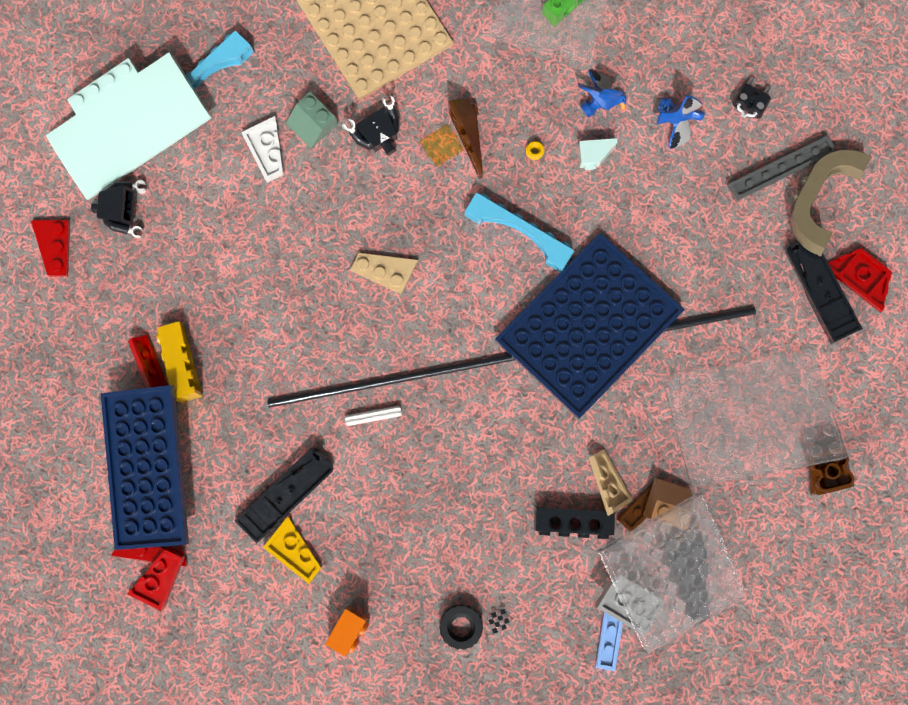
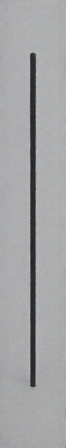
(474, 364)

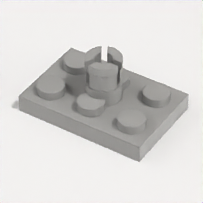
(612, 605)

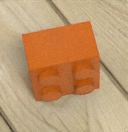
(345, 633)

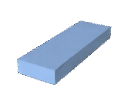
(609, 643)

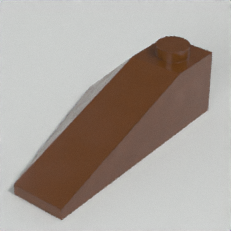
(465, 121)

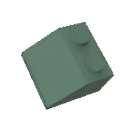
(311, 120)

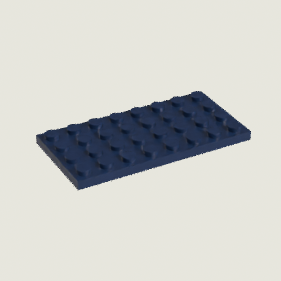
(144, 468)

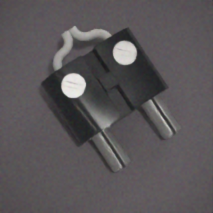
(751, 100)

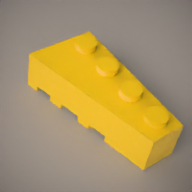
(179, 361)

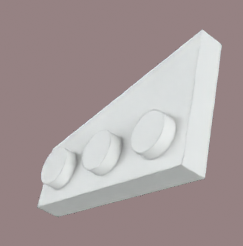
(265, 147)

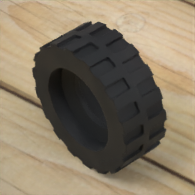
(447, 633)

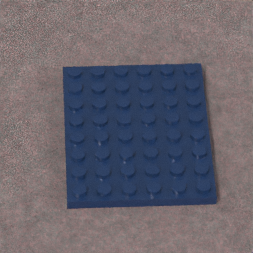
(589, 325)

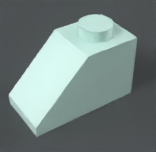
(594, 152)

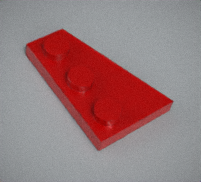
(53, 243)
(158, 581)

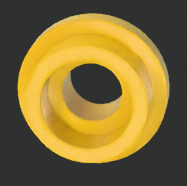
(537, 145)

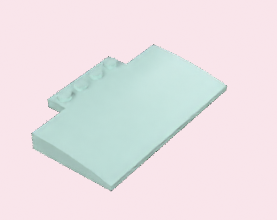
(126, 122)

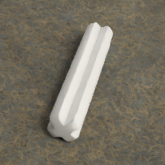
(373, 415)

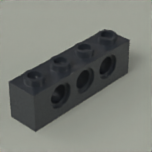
(605, 529)

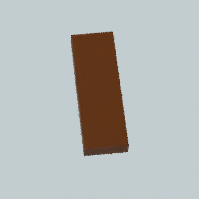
(633, 515)

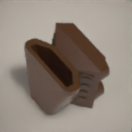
(830, 477)

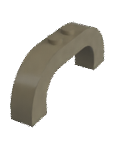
(839, 162)

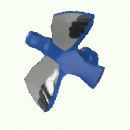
(601, 94)
(680, 115)

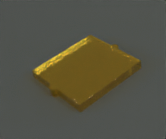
(441, 145)

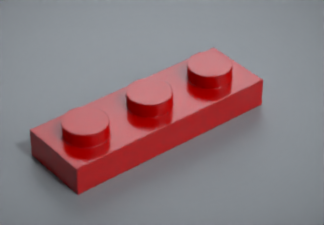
(146, 361)

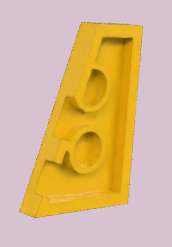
(292, 551)

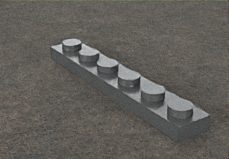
(781, 168)

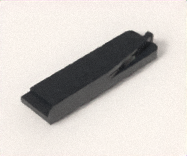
(823, 293)
(284, 494)

